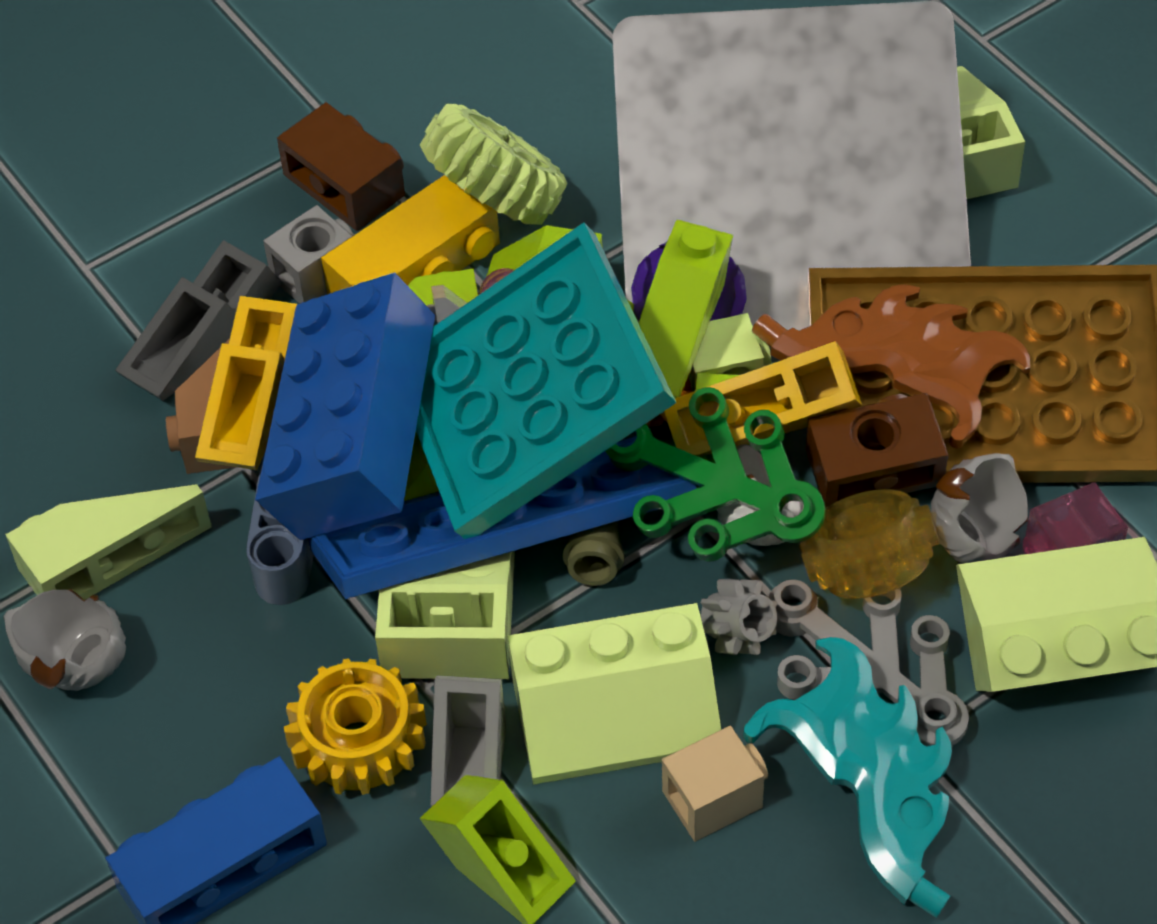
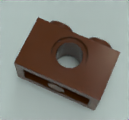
(902, 424)

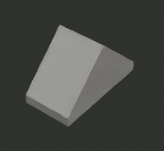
(466, 731)

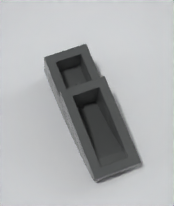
(195, 321)

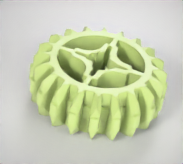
(493, 164)

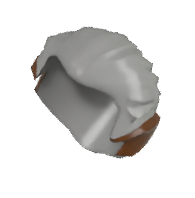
(980, 508)
(66, 639)

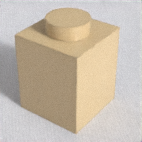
(714, 782)

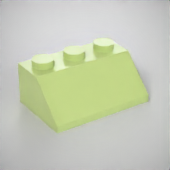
(1060, 614)
(613, 692)

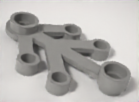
(883, 657)

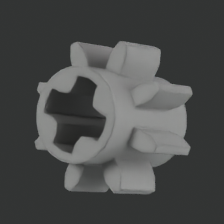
(739, 616)

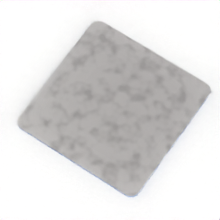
(797, 136)

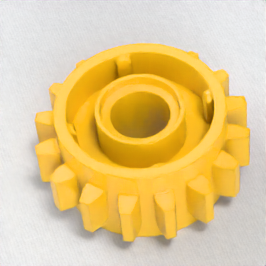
(363, 755)

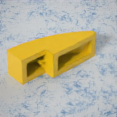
(246, 385)

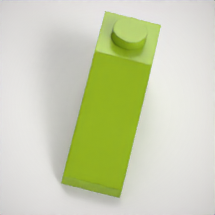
(684, 297)

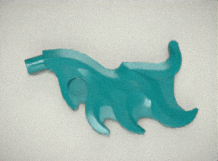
(880, 757)

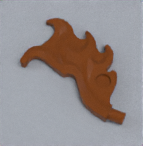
(910, 345)

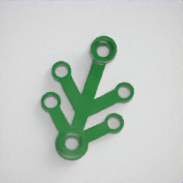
(724, 483)

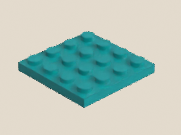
(534, 382)

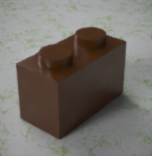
(342, 165)

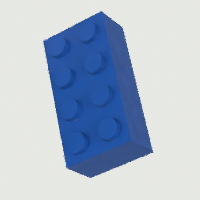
(347, 408)

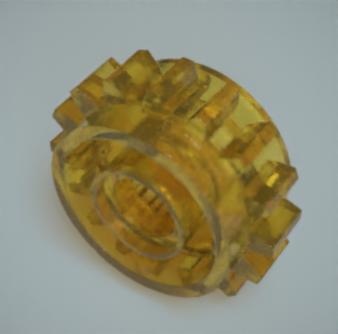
(870, 544)

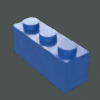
(218, 847)

